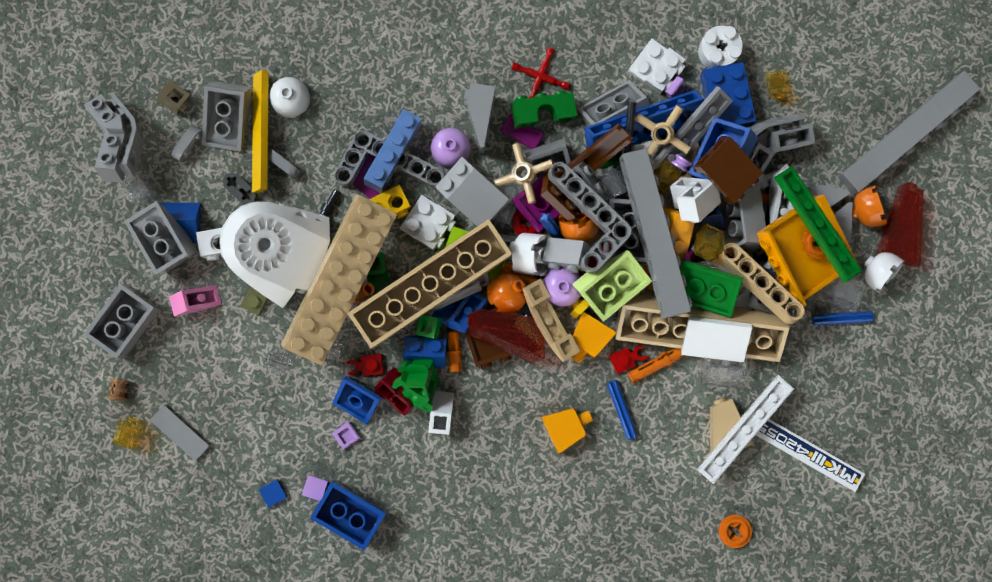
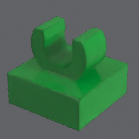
(429, 327)

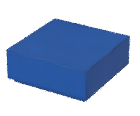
(273, 493)

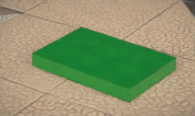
(711, 287)

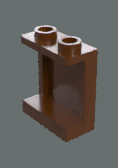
(729, 169)
(485, 353)

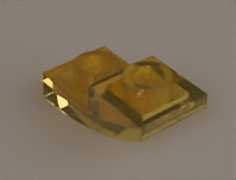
(667, 175)

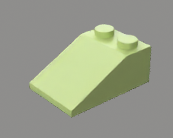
(612, 284)

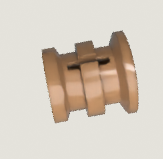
(118, 389)

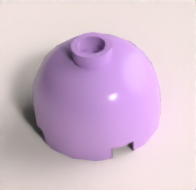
(449, 147)
(560, 287)

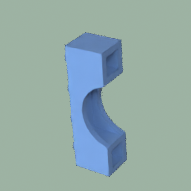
(391, 151)

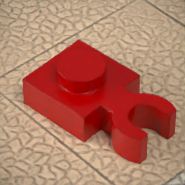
(624, 359)
(369, 365)

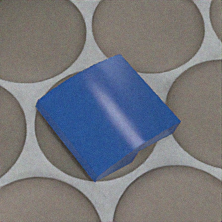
(456, 314)

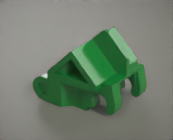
(418, 382)

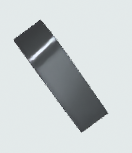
(237, 192)

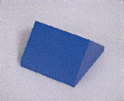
(188, 217)
(356, 399)

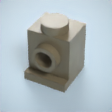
(170, 92)

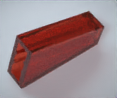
(904, 225)
(508, 332)

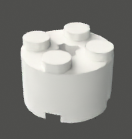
(725, 38)
(528, 253)

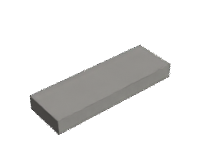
(180, 432)

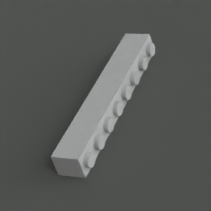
(909, 132)
(654, 233)

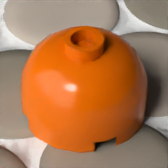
(868, 208)
(580, 228)
(507, 293)

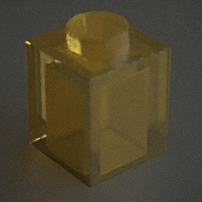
(709, 243)
(128, 433)

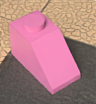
(194, 300)

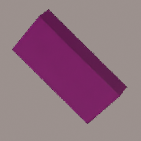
(527, 136)

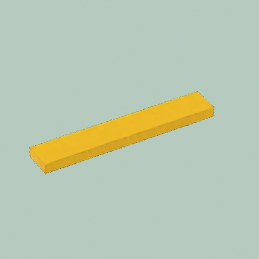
(260, 132)

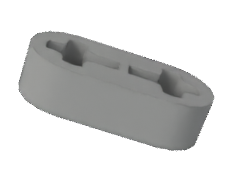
(186, 143)
(283, 164)

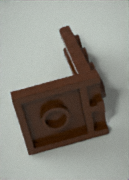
(595, 156)

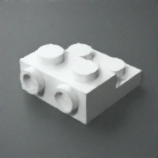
(657, 66)
(428, 223)

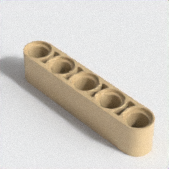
(765, 294)

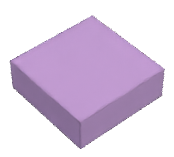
(676, 88)
(346, 435)
(315, 487)

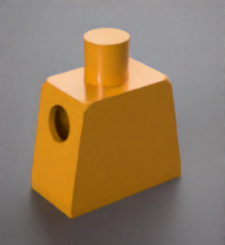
(590, 337)
(566, 427)

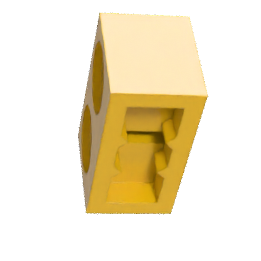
(386, 198)

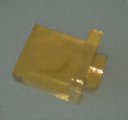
(777, 85)

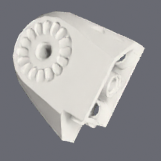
(275, 247)

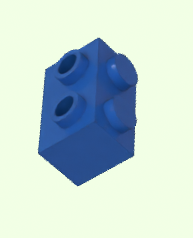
(425, 348)

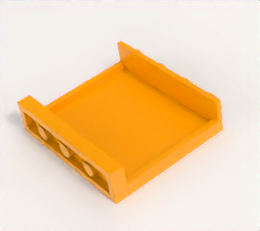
(794, 269)

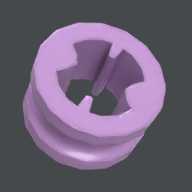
(681, 163)

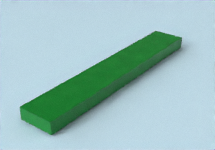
(818, 224)

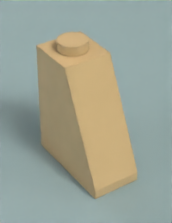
(722, 419)

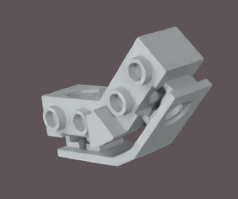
(778, 138)
(116, 152)

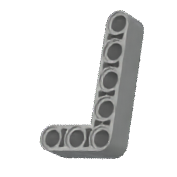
(371, 150)
(593, 213)

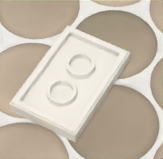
(716, 339)

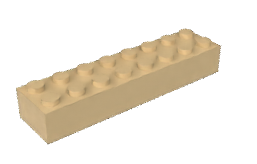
(338, 279)
(430, 284)
(642, 323)

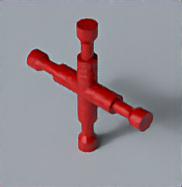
(541, 76)

